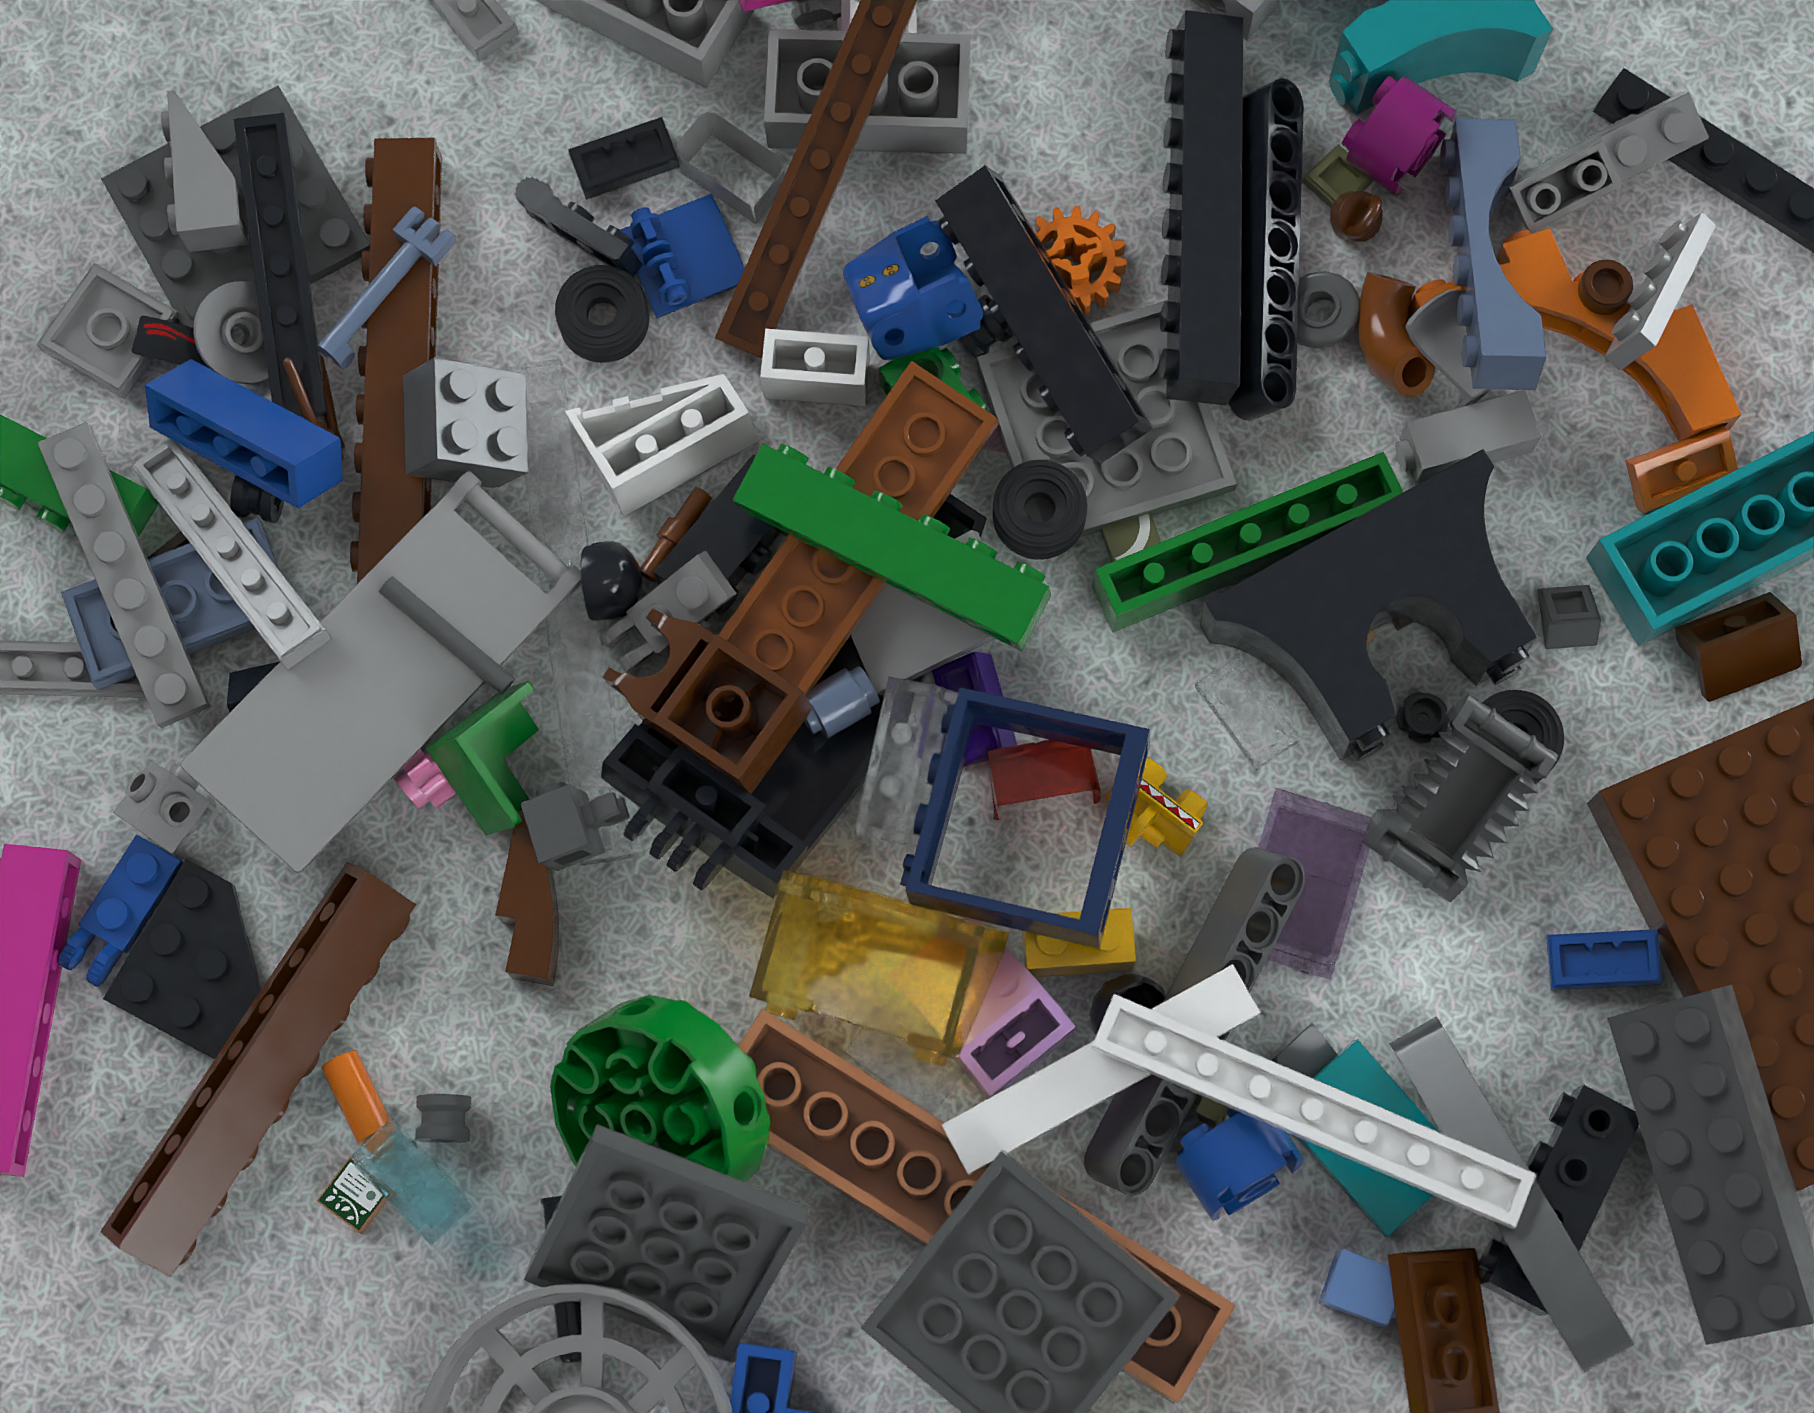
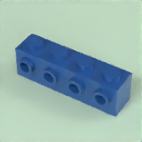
(244, 433)

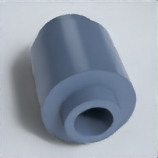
(840, 701)

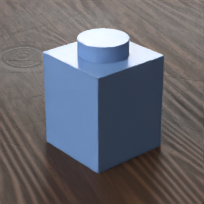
(1359, 1288)

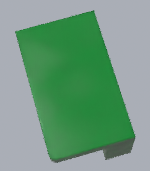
(474, 755)

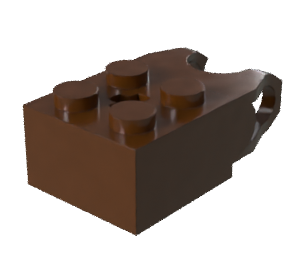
(700, 687)

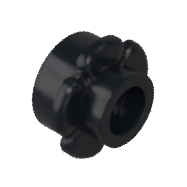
(1425, 704)

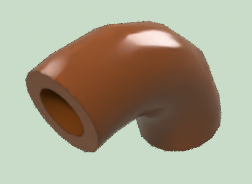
(1385, 339)

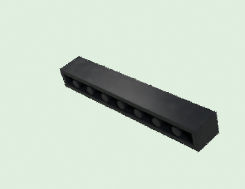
(1204, 209)

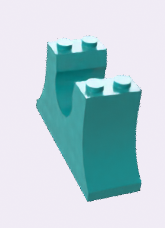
(1435, 41)

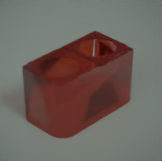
(1040, 772)

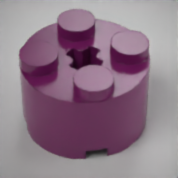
(1398, 133)

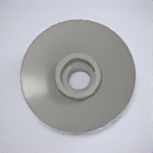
(221, 310)

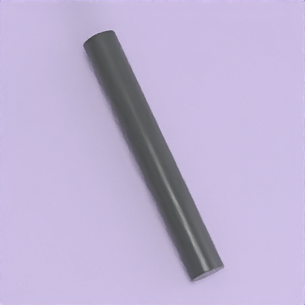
(446, 635)

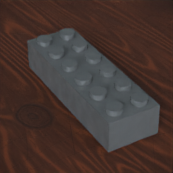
(1718, 1164)

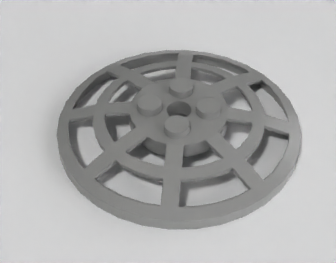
(590, 1395)

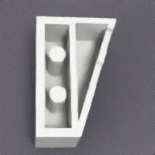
(662, 439)

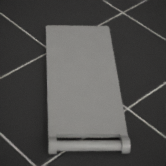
(355, 711)

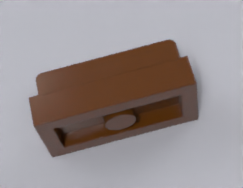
(1742, 645)

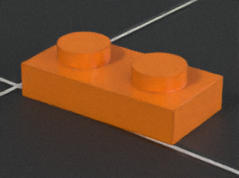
(1680, 468)

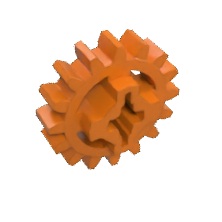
(1091, 248)

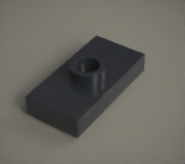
(624, 158)

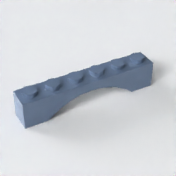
(1502, 330)

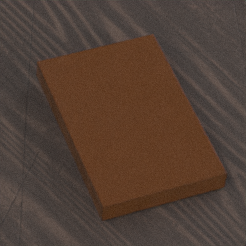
(1443, 1332)

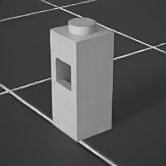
(1498, 425)

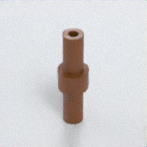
(674, 530)

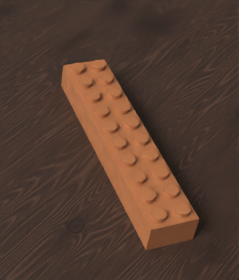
(908, 1174)

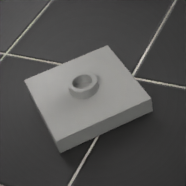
(99, 329)

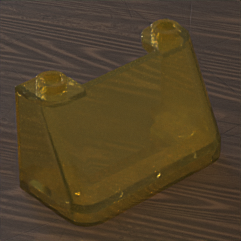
(876, 964)

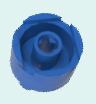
(1234, 1162)

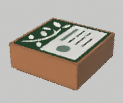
(352, 1197)

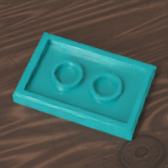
(1377, 1195)

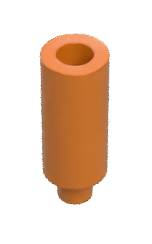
(355, 1095)

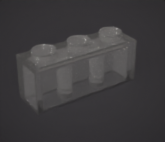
(901, 759)

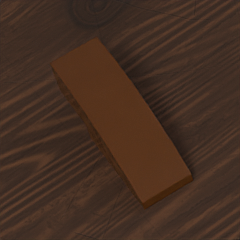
(530, 905)

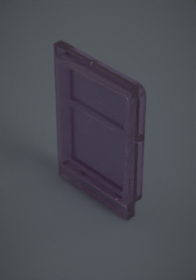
(1333, 859)

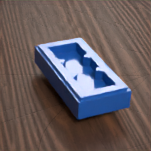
(1603, 959)

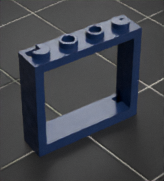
(945, 773)

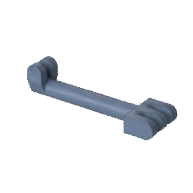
(415, 245)

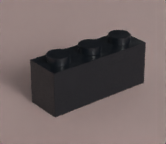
(730, 537)

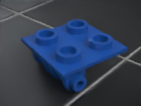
(684, 254)

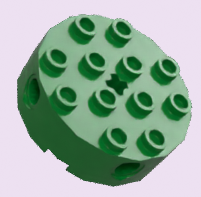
(665, 1080)

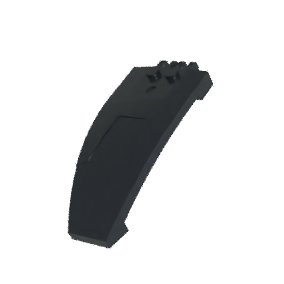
(788, 809)

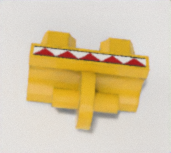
(1160, 817)

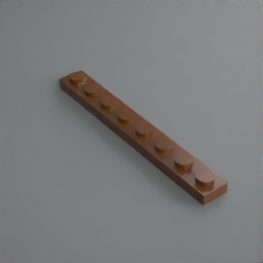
(815, 172)

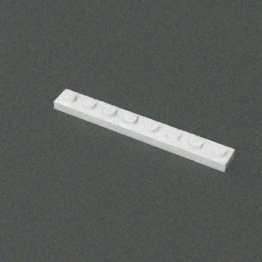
(1314, 1111)

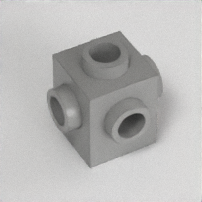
(163, 805)

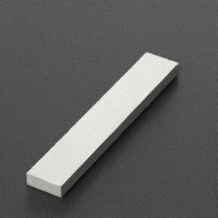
(1086, 1077)

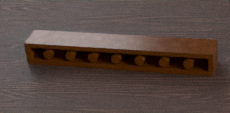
(258, 1070)

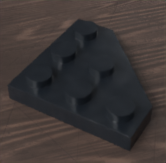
(191, 964)

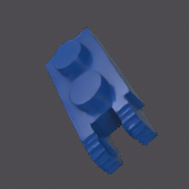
(122, 907)

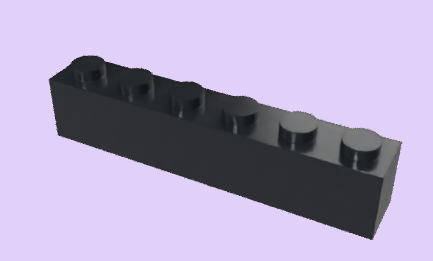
(1042, 315)

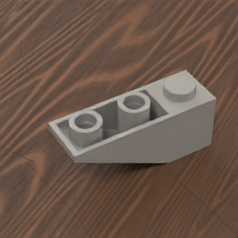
(207, 197)

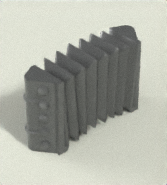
(1461, 799)

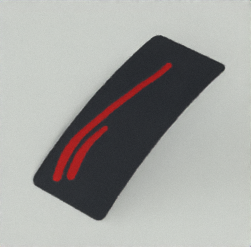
(165, 341)

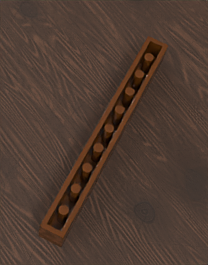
(397, 341)

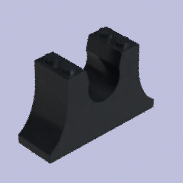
(1406, 559)

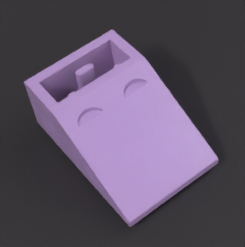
(1013, 1029)

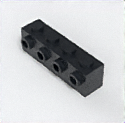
(1573, 1175)

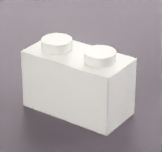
(815, 367)

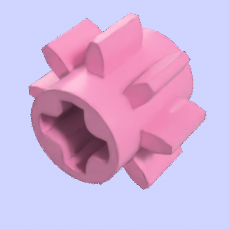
(424, 781)

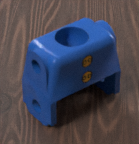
(909, 297)

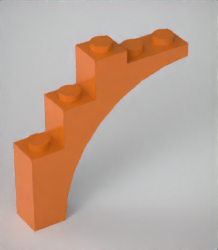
(1676, 373)

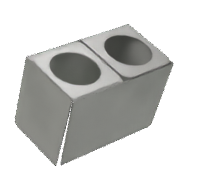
(713, 124)

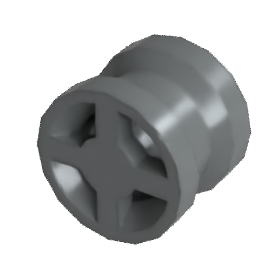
(443, 1118)

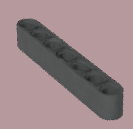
(1237, 932)
(1539, 1237)

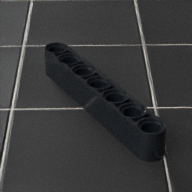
(1270, 248)

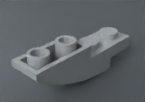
(1606, 160)

